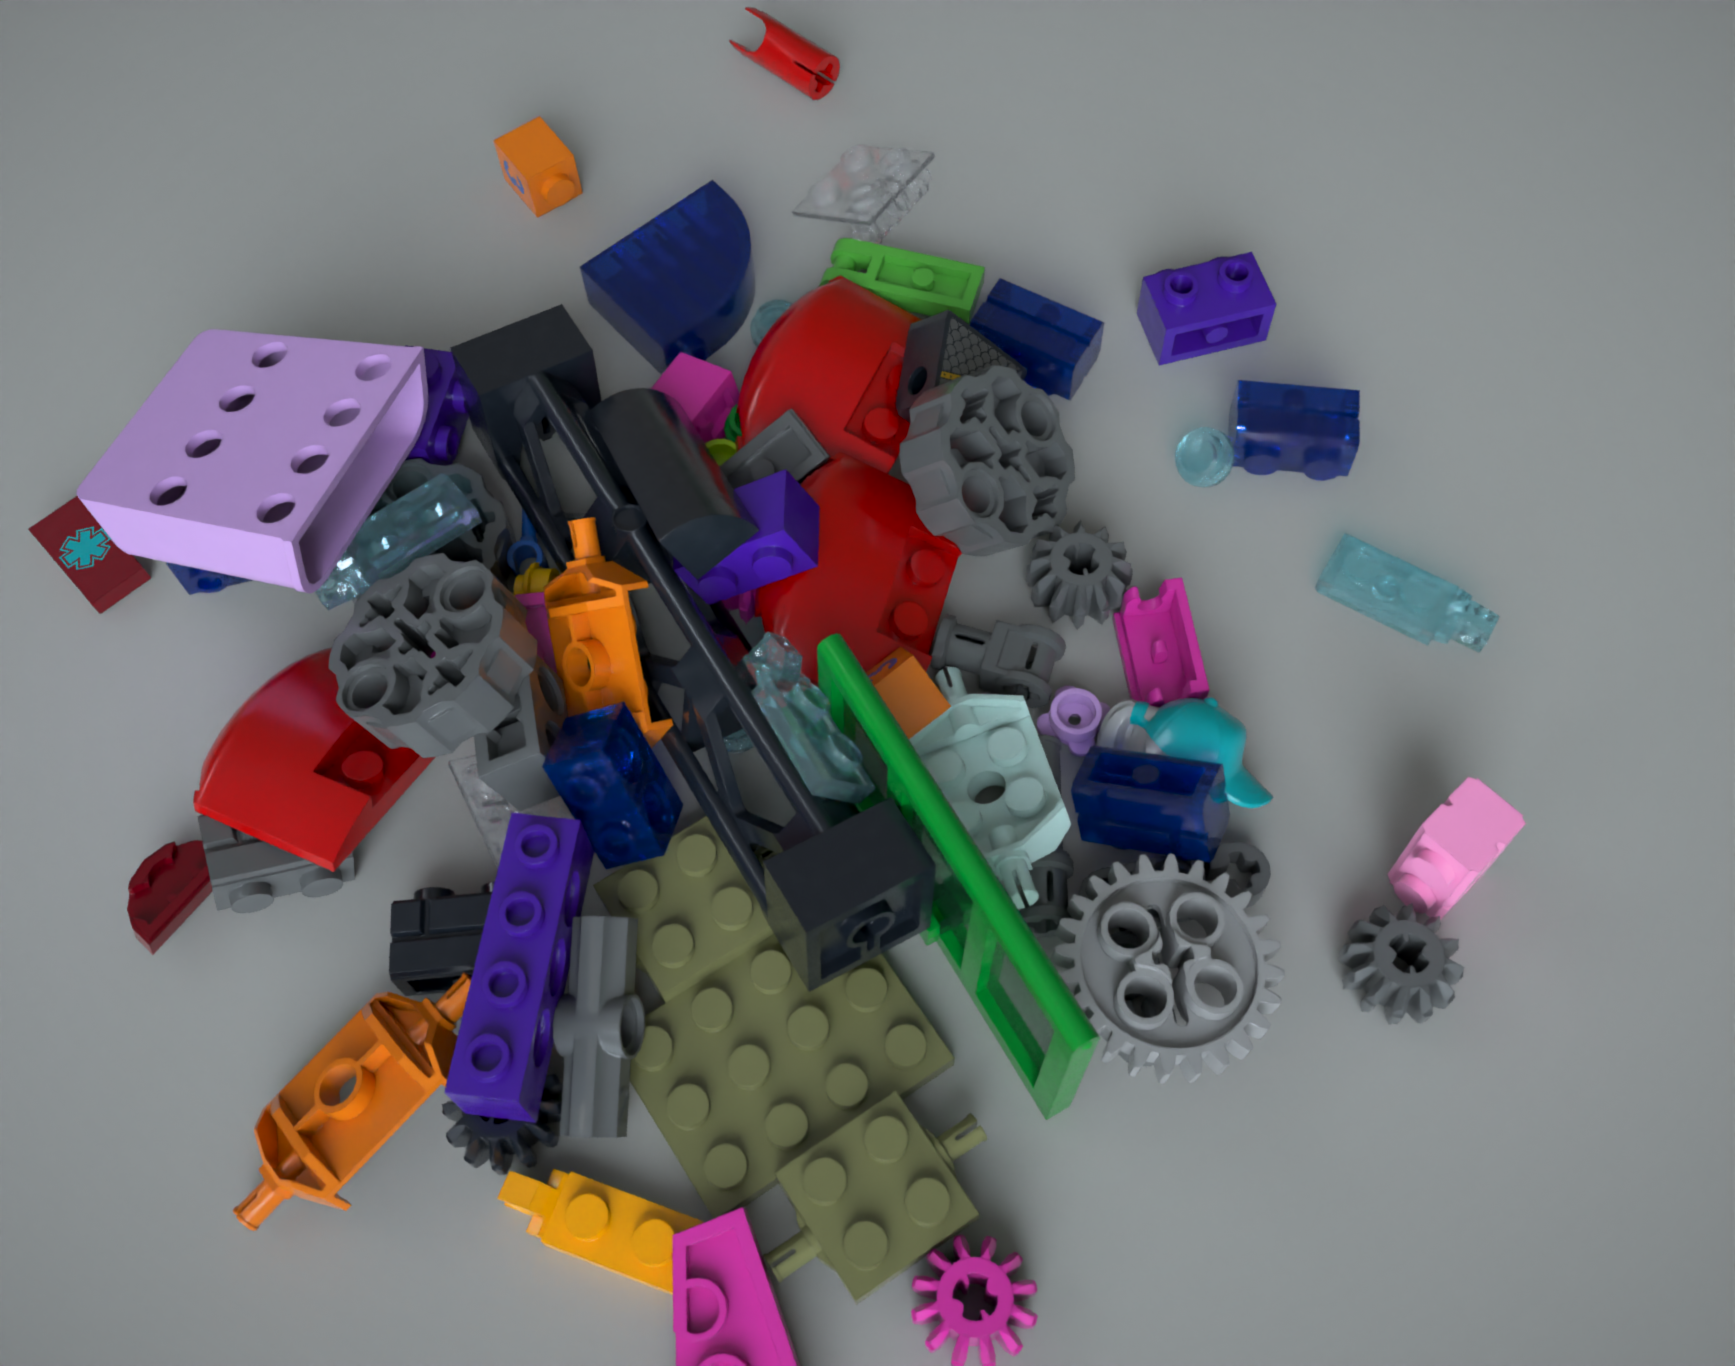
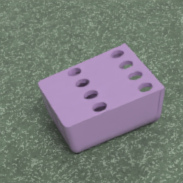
(260, 454)

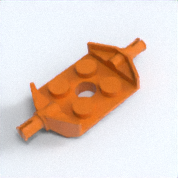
(594, 622)
(314, 1141)

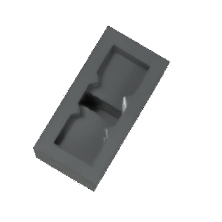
(515, 750)

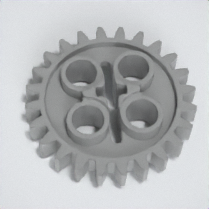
(1228, 959)

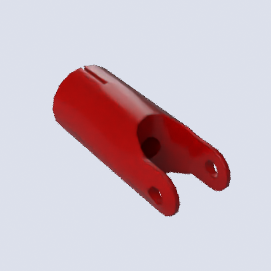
(792, 58)

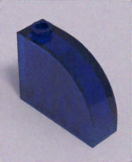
(678, 279)

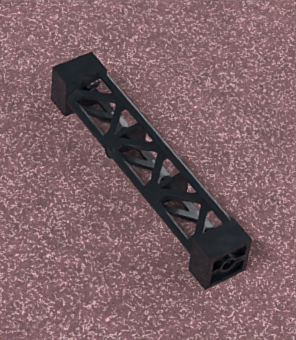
(841, 876)

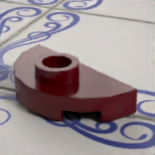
(167, 891)

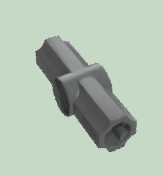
(599, 1027)

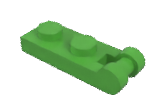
(908, 278)

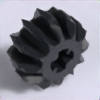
(498, 1142)

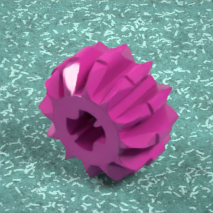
(997, 1292)

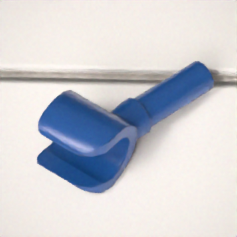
(525, 548)

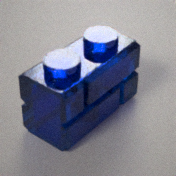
(1042, 336)
(1294, 429)
(1151, 803)

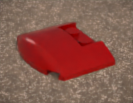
(838, 367)
(876, 572)
(303, 768)

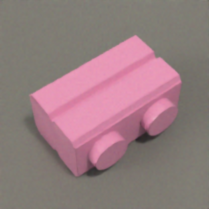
(1454, 848)

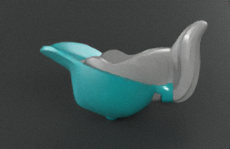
(1190, 731)

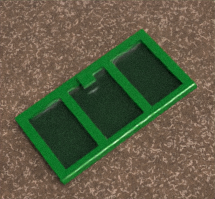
(971, 911)

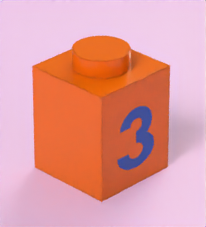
(538, 166)
(908, 691)

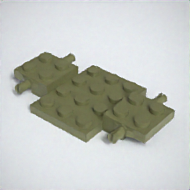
(784, 1081)

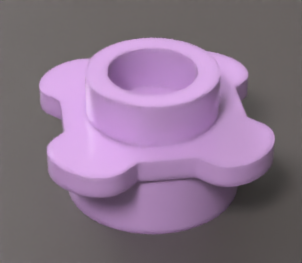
(1068, 703)

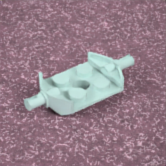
(987, 744)

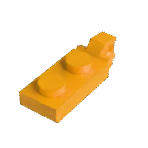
(600, 1224)

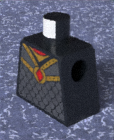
(941, 351)

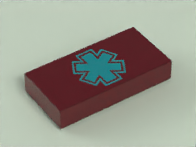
(89, 555)

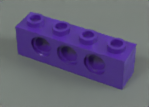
(520, 969)

